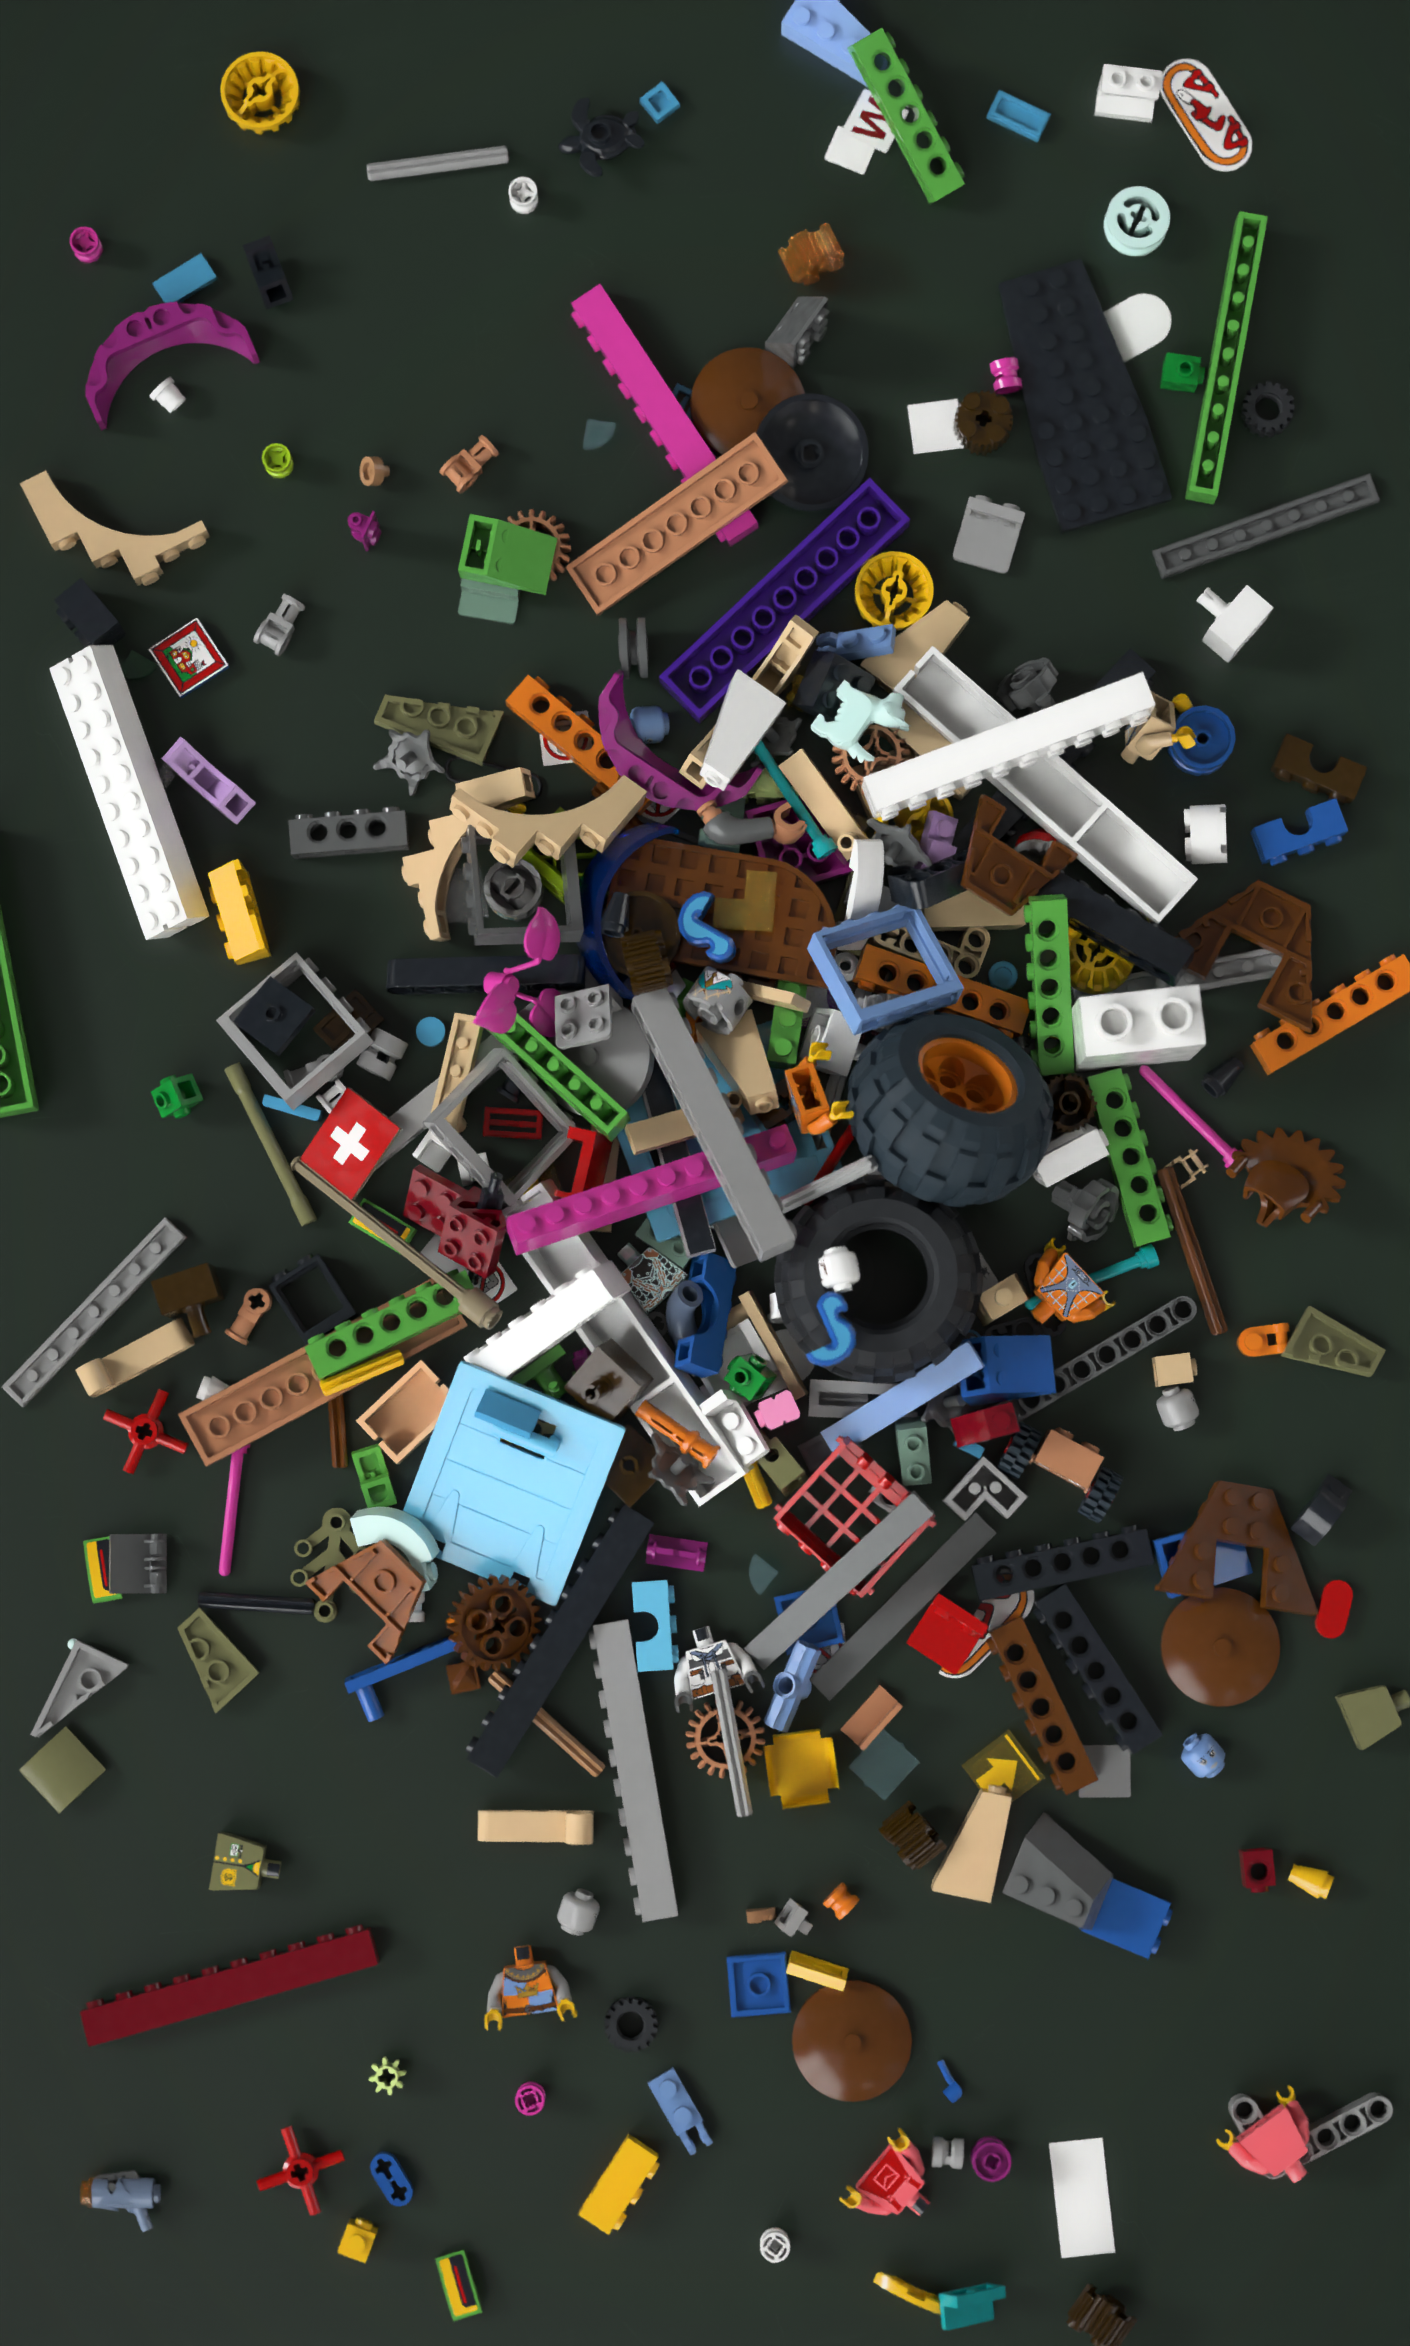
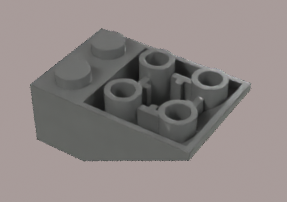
(798, 329)

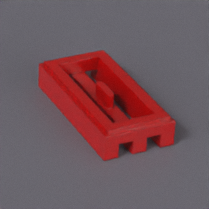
(510, 1123)

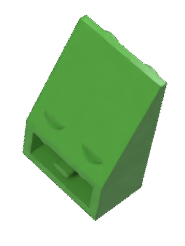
(506, 555)

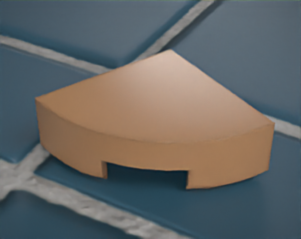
(759, 1914)

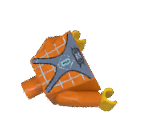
(808, 1095)
(1065, 1289)

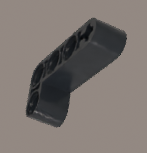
(928, 885)

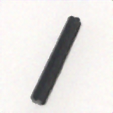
(256, 1603)

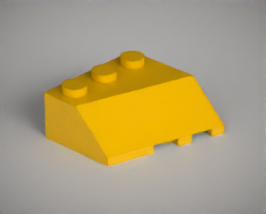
(238, 913)

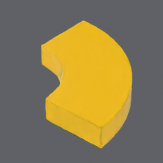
(908, 2292)

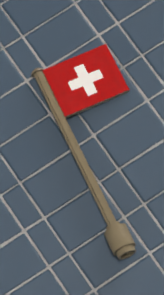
(340, 1165)

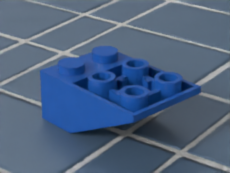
(1012, 1369)
(1230, 1559)

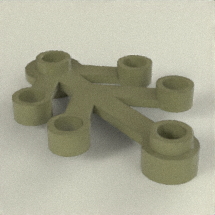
(329, 1557)

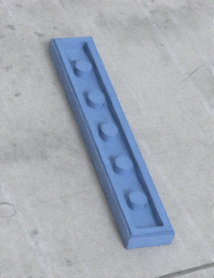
(905, 1397)

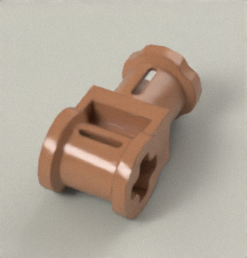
(468, 464)
(249, 1316)

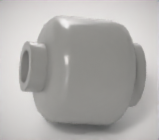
(1177, 1408)
(578, 1912)

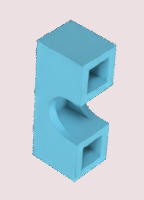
(657, 1652)

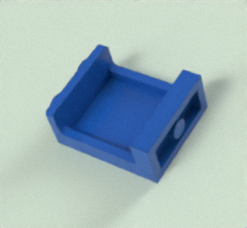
(1131, 1919)

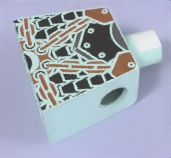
(649, 1276)

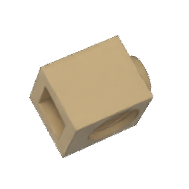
(1174, 1369)

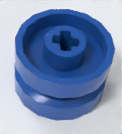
(1215, 730)

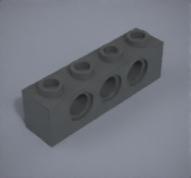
(393, 839)

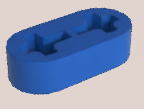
(385, 2182)

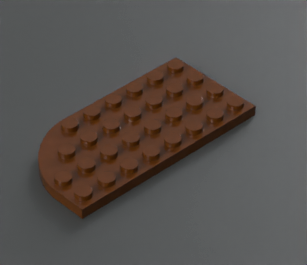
(681, 870)

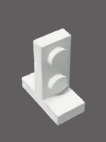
(736, 1425)

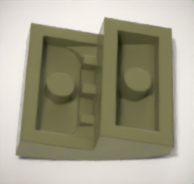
(62, 1770)

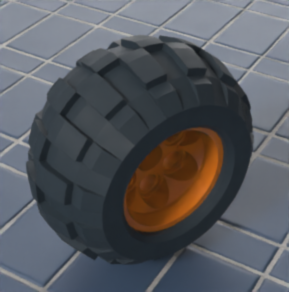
(950, 1109)

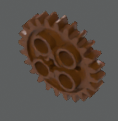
(506, 1644)

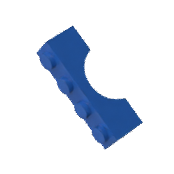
(703, 1351)

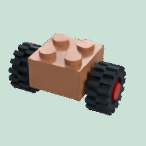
(1067, 1460)

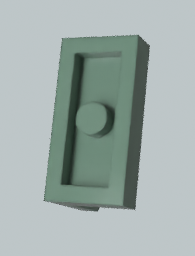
(488, 601)

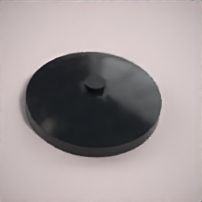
(817, 449)

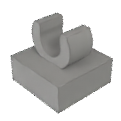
(793, 1918)

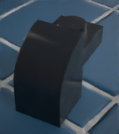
(268, 272)
(1322, 1510)

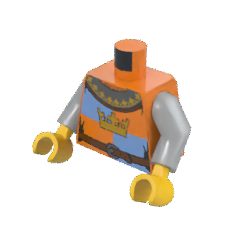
(527, 1989)

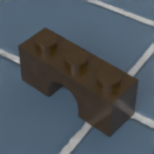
(1294, 764)

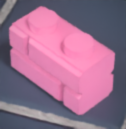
(775, 1411)

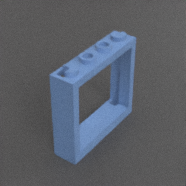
(894, 1010)

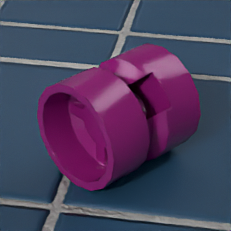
(990, 2158)

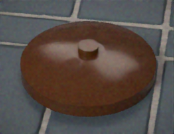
(737, 394)
(1220, 1647)
(852, 2041)

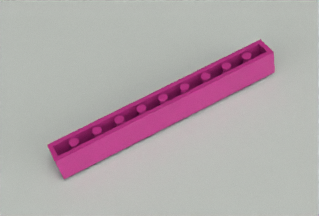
(651, 395)
(636, 1194)

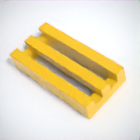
(817, 1970)

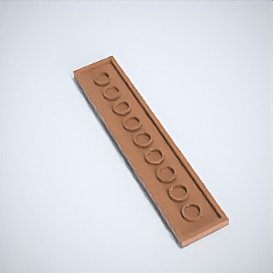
(289, 1389)

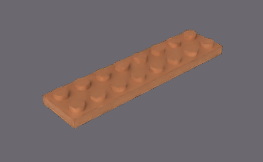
(677, 523)

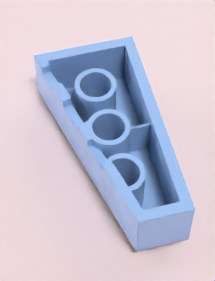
(827, 31)

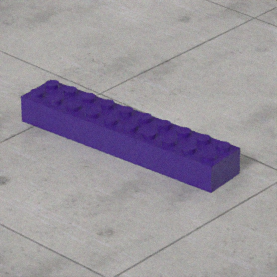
(795, 586)

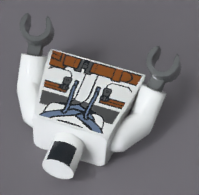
(695, 1668)

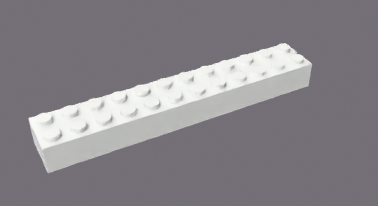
(1053, 793)
(635, 1333)

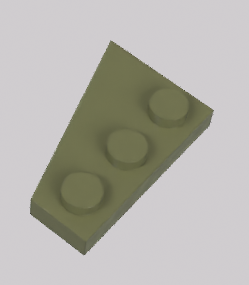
(217, 1659)

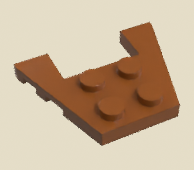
(384, 1584)

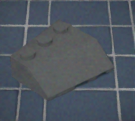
(1058, 1875)

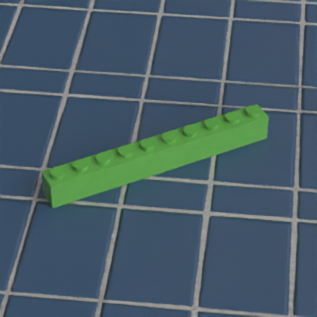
(1226, 357)

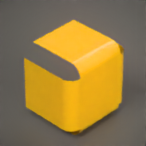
(801, 1768)

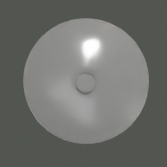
(617, 1065)

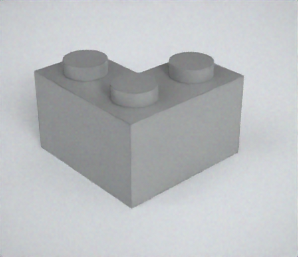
(986, 1484)

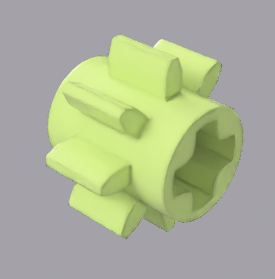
(382, 2082)

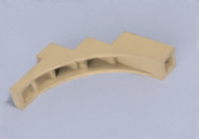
(141, 553)
(773, 674)
(553, 833)
(434, 868)

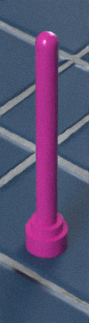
(1191, 1116)
(231, 1511)

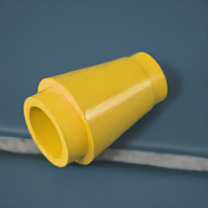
(1311, 1880)

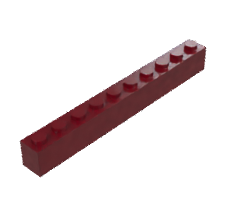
(229, 1986)

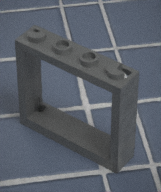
(515, 935)

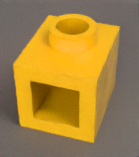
(358, 2239)

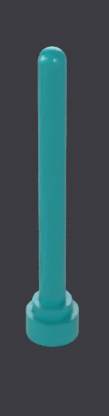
(822, 844)
(1143, 1258)

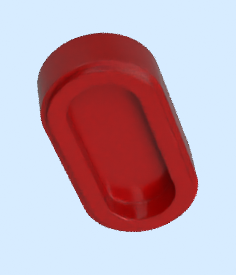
(1334, 1609)

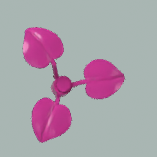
(498, 1008)

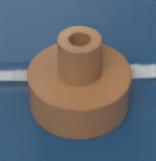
(373, 471)

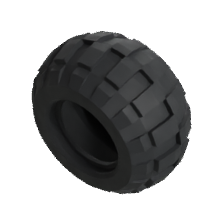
(952, 1293)

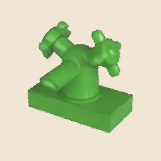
(545, 1373)

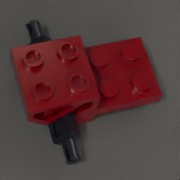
(465, 1219)

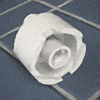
(1207, 832)

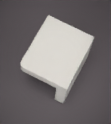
(432, 1152)

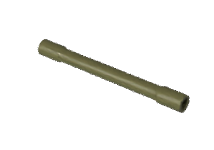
(243, 1089)

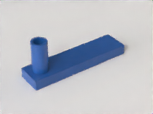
(363, 1680)

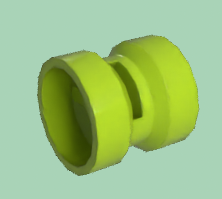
(273, 457)

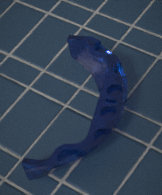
(593, 892)

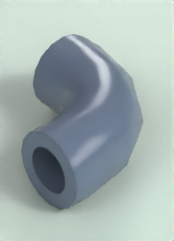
(681, 1310)

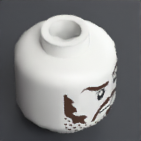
(839, 1269)

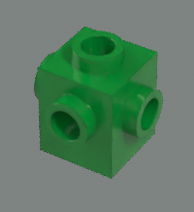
(176, 1096)
(749, 1376)

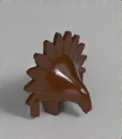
(1288, 1175)

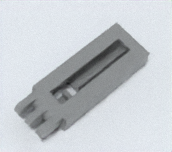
(842, 1398)

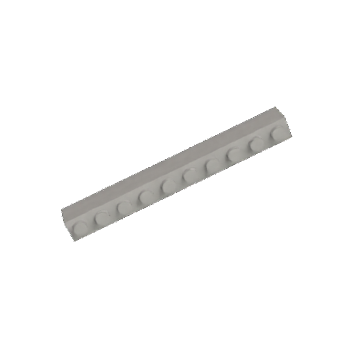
(713, 1123)
(635, 1770)

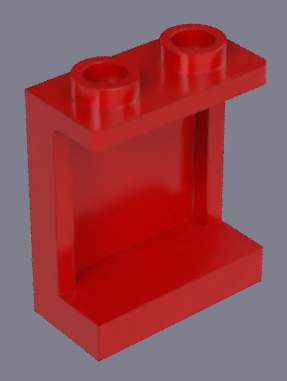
(592, 1160)

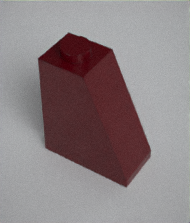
(984, 1424)

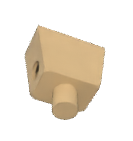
(1001, 1299)

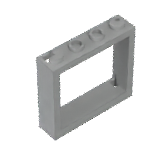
(286, 975)
(543, 1101)

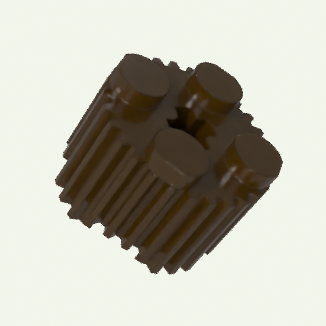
(987, 407)
(646, 961)
(1076, 1099)
(912, 1835)
(1100, 2317)

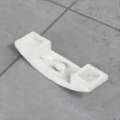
(867, 883)

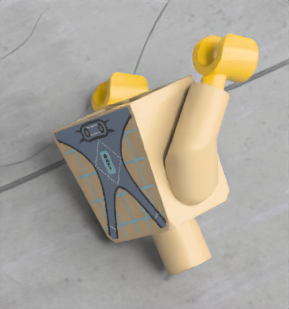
(1158, 730)

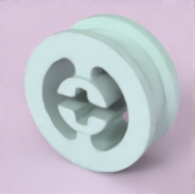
(1118, 212)

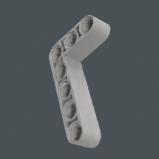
(1333, 2121)

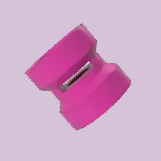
(83, 239)
(1006, 375)
(532, 2093)

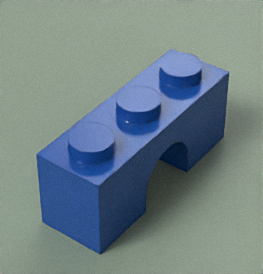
(1276, 843)

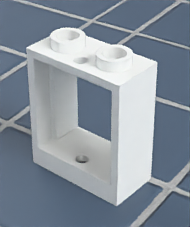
(1071, 1153)

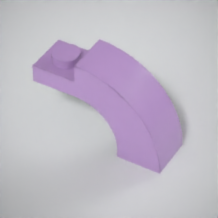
(208, 781)
(938, 837)

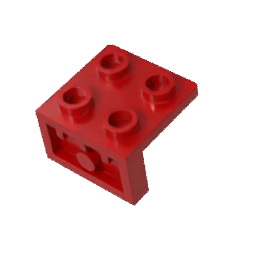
(947, 1634)

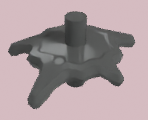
(780, 738)
(410, 758)
(899, 844)
(948, 1406)
(676, 1470)

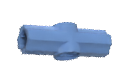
(787, 1699)

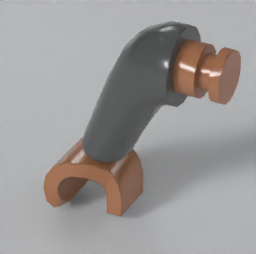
(729, 830)

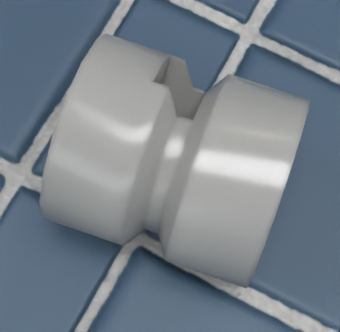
(387, 1045)

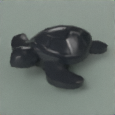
(600, 137)

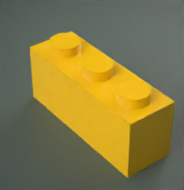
(619, 2185)

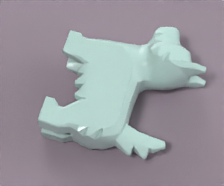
(856, 715)

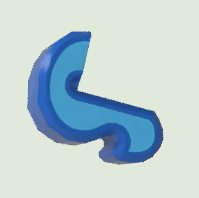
(701, 934)
(838, 1329)

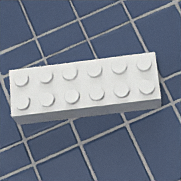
(551, 1320)

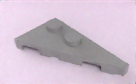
(80, 1678)

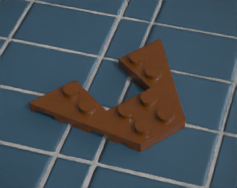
(1274, 923)
(1244, 1518)

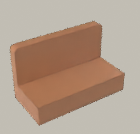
(871, 1717)

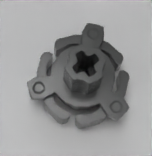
(1029, 686)
(1087, 1207)

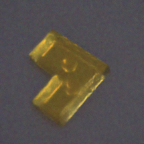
(754, 911)

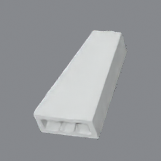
(741, 725)

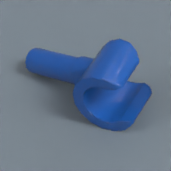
(953, 2091)

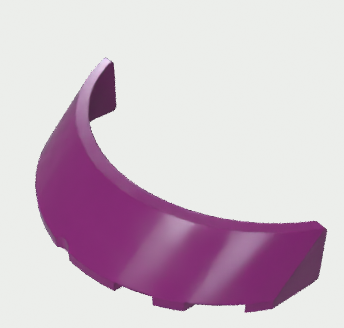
(151, 332)
(643, 767)

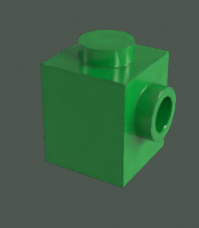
(1181, 373)

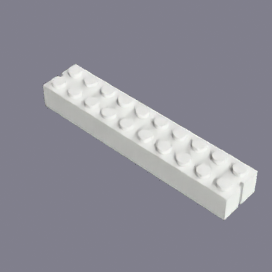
(1008, 746)
(129, 792)

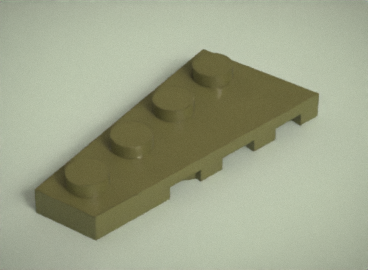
(452, 728)

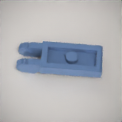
(860, 642)
(679, 2107)

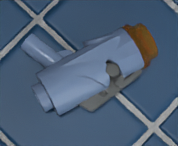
(122, 2190)

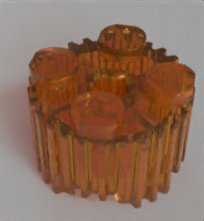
(812, 255)

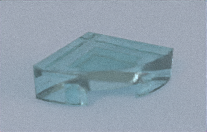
(597, 433)
(760, 1574)

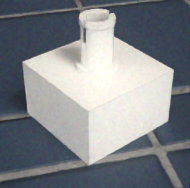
(1234, 621)
(831, 1028)

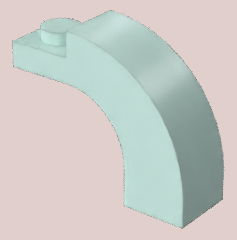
(402, 1531)

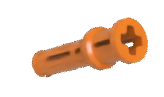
(688, 1440)

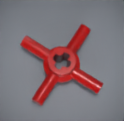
(134, 1425)
(296, 2180)

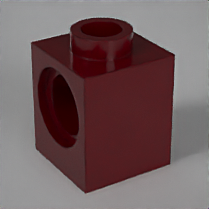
(1248, 1858)

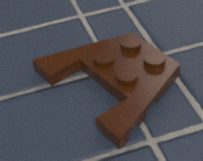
(1001, 873)

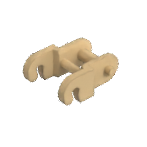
(1199, 1164)

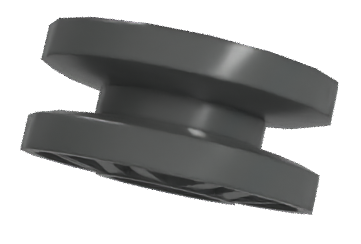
(633, 647)

